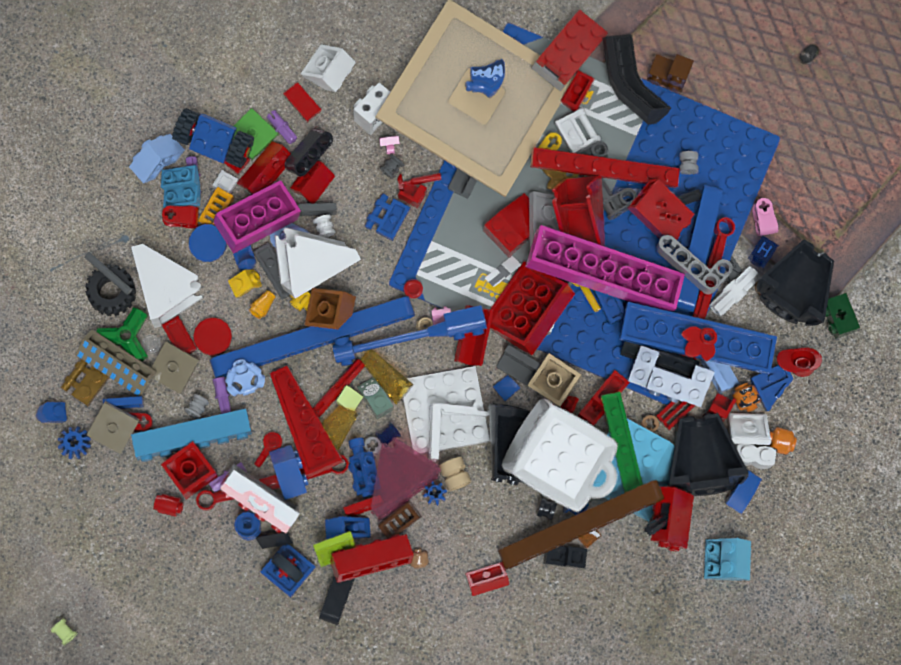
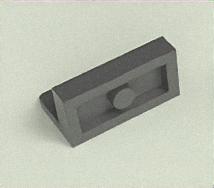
(462, 184)
(518, 365)

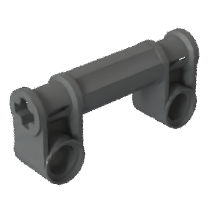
(613, 204)

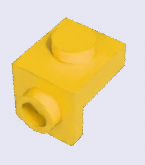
(244, 282)

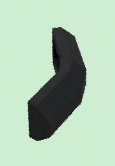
(627, 82)

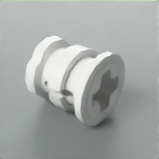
(324, 226)

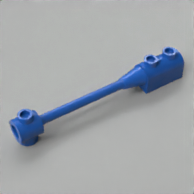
(455, 326)

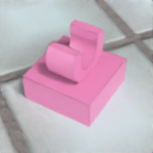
(389, 142)
(438, 315)

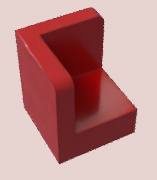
(413, 195)
(721, 406)

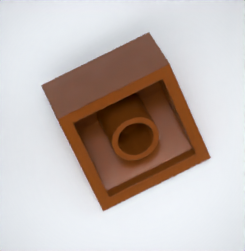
(329, 308)

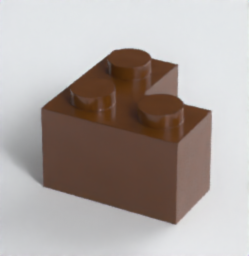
(670, 72)

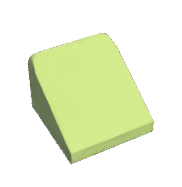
(349, 398)

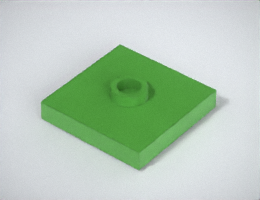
(256, 126)

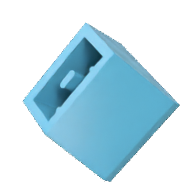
(727, 559)

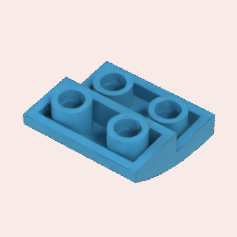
(181, 186)

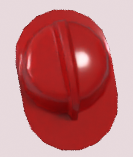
(799, 361)

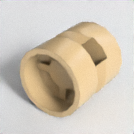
(455, 474)

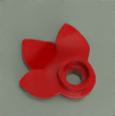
(697, 344)

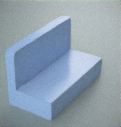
(723, 376)

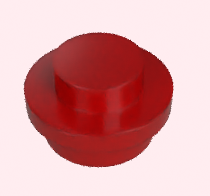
(413, 289)

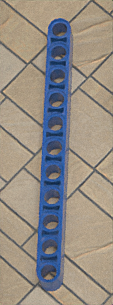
(315, 337)

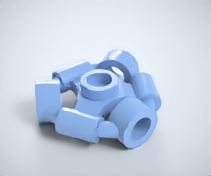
(244, 374)

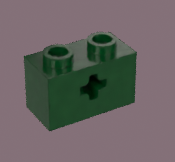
(841, 306)

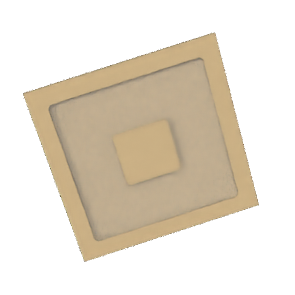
(466, 128)

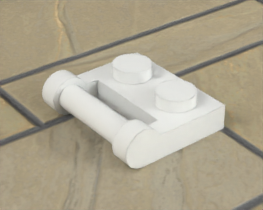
(572, 133)

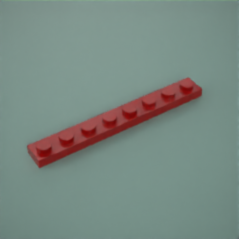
(603, 167)

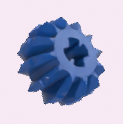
(68, 448)

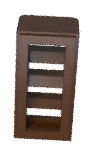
(413, 511)

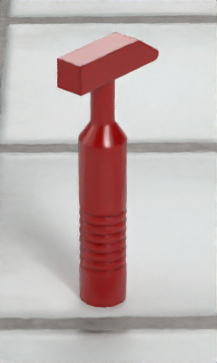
(418, 180)

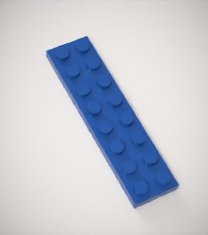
(664, 328)

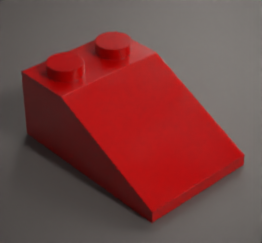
(510, 226)

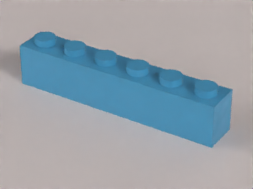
(200, 431)

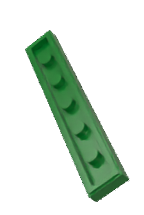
(620, 432)

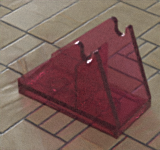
(400, 477)

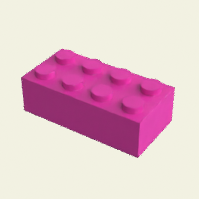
(257, 216)

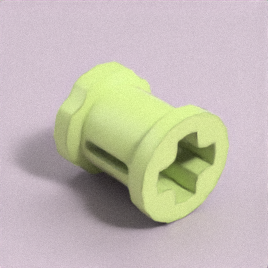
(63, 632)

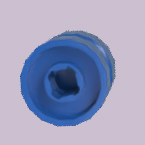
(247, 526)

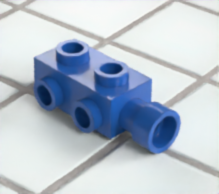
(365, 470)

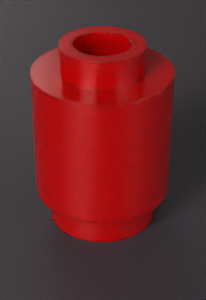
(168, 505)

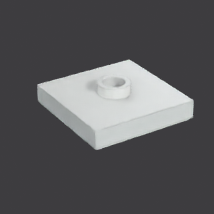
(749, 428)

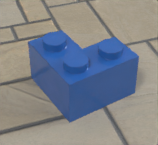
(287, 469)

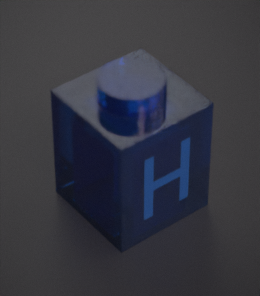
(762, 252)

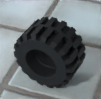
(109, 306)

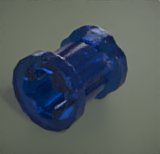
(388, 434)

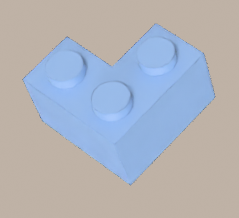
(155, 156)

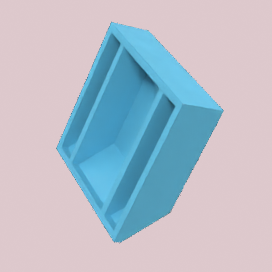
(654, 462)

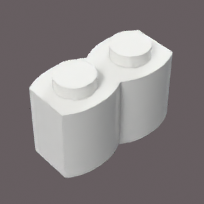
(760, 457)

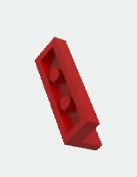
(265, 168)
(472, 348)

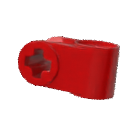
(182, 216)

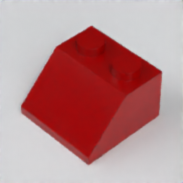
(189, 470)

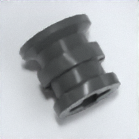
(391, 166)

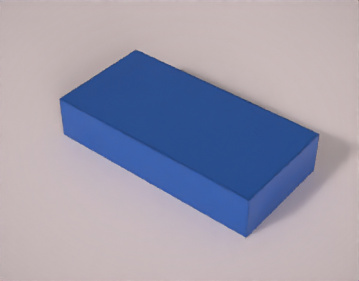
(126, 402)

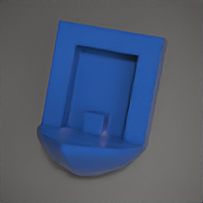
(245, 259)
(52, 412)

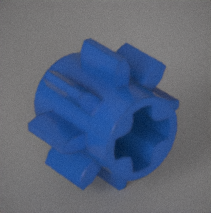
(431, 497)

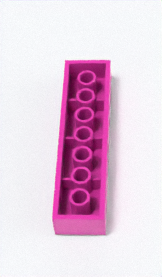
(604, 269)

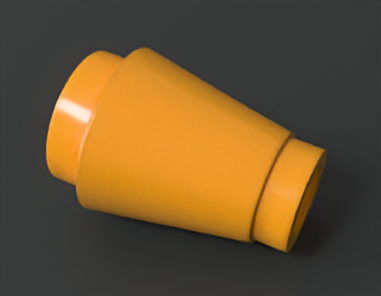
(261, 306)

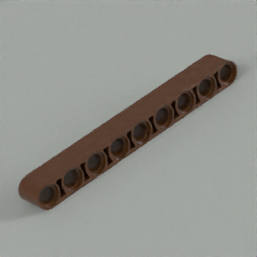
(581, 524)

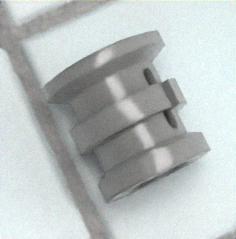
(196, 406)

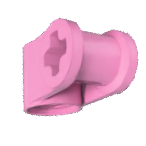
(764, 220)

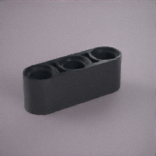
(308, 151)
(336, 601)

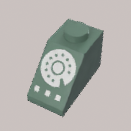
(375, 398)

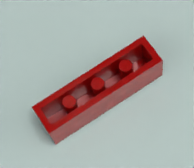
(371, 558)

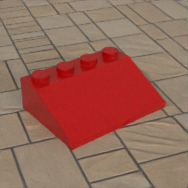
(529, 308)

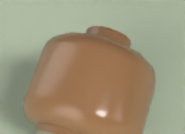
(420, 558)

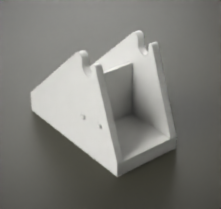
(310, 260)
(165, 285)

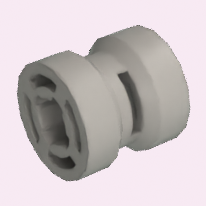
(688, 162)

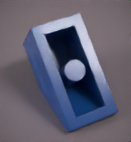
(358, 526)

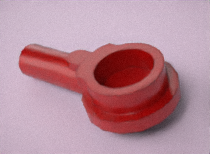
(271, 442)

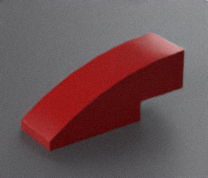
(594, 408)

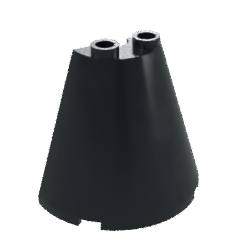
(798, 285)
(504, 425)
(706, 457)

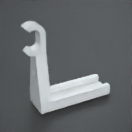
(434, 428)

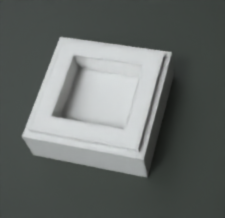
(225, 181)

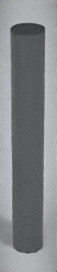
(108, 273)

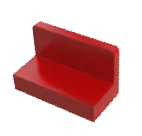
(313, 183)

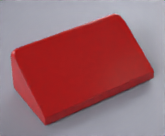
(577, 91)
(487, 579)

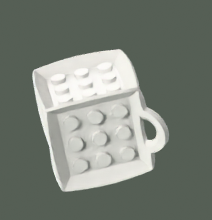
(561, 456)

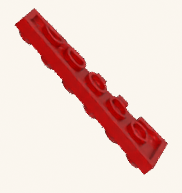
(309, 435)

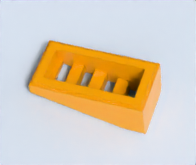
(214, 198)

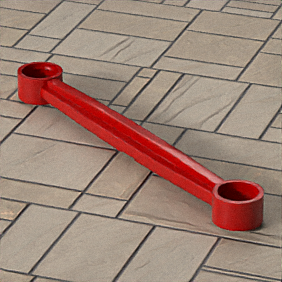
(716, 254)
(271, 482)

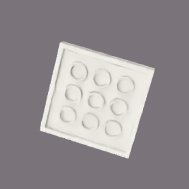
(451, 388)

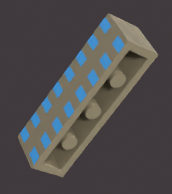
(115, 363)

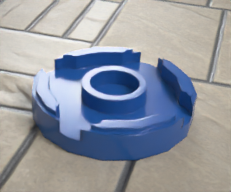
(207, 243)

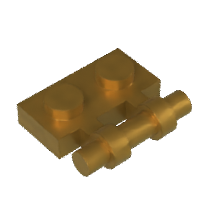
(89, 386)

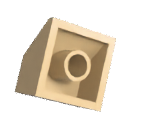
(554, 380)

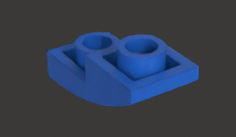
(743, 493)

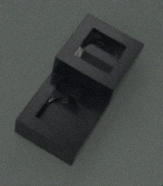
(566, 557)

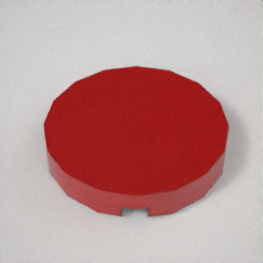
(212, 336)

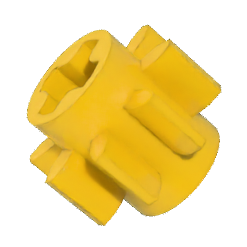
(301, 301)

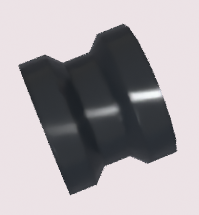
(547, 509)

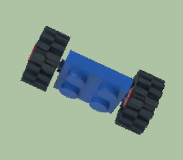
(212, 138)

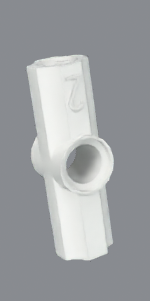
(734, 291)

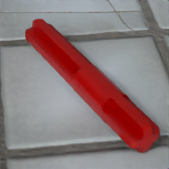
(334, 392)

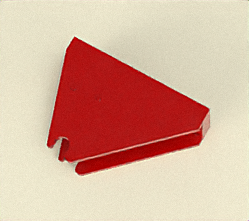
(580, 208)

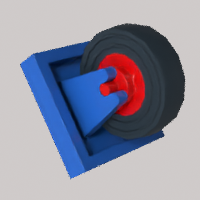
(288, 570)

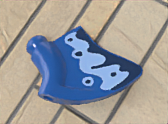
(486, 78)

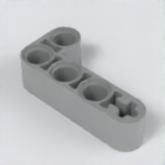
(692, 261)

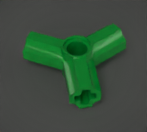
(131, 325)

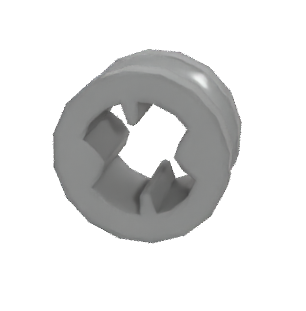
(377, 441)

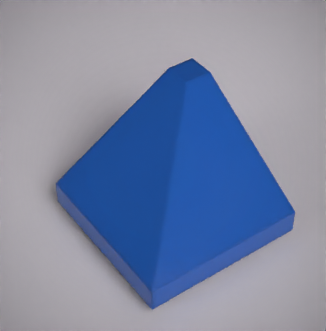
(506, 388)

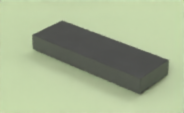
(268, 261)

